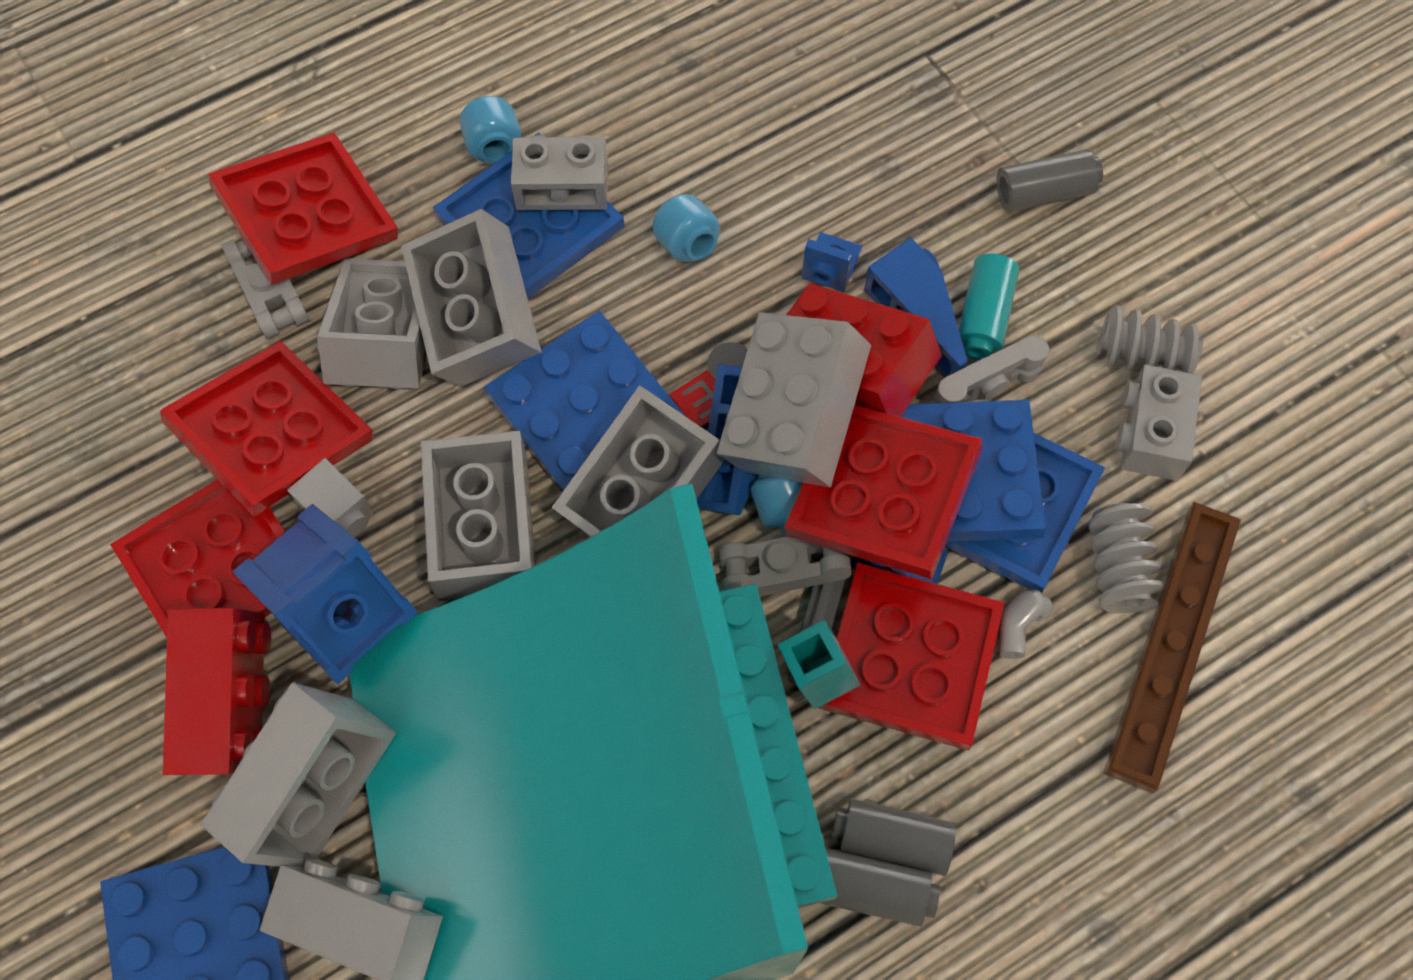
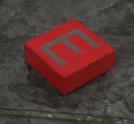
(696, 398)

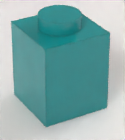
(818, 664)

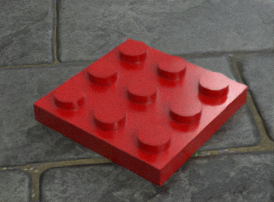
(303, 207)
(265, 426)
(889, 493)
(191, 550)
(917, 655)

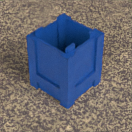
(326, 592)

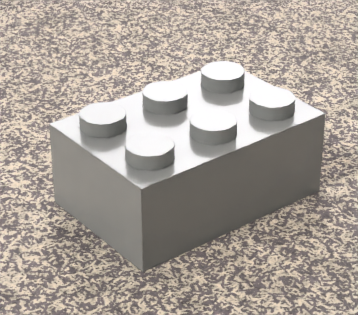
(470, 298)
(794, 398)
(636, 461)
(476, 512)
(297, 778)

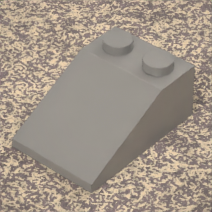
(372, 328)

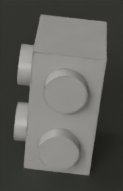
(559, 173)
(1159, 422)

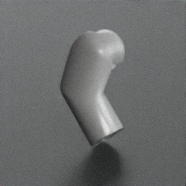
(1016, 616)

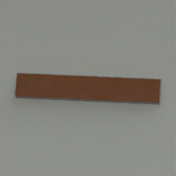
(1172, 648)

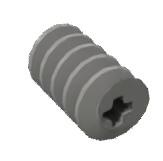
(1149, 341)
(1122, 558)

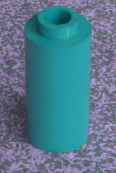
(988, 305)

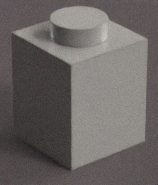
(332, 495)

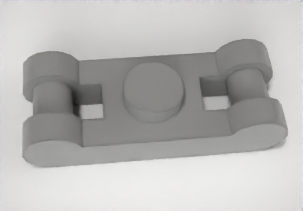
(263, 295)
(995, 373)
(783, 565)

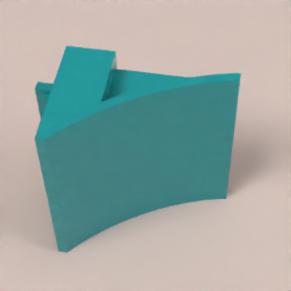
(597, 769)

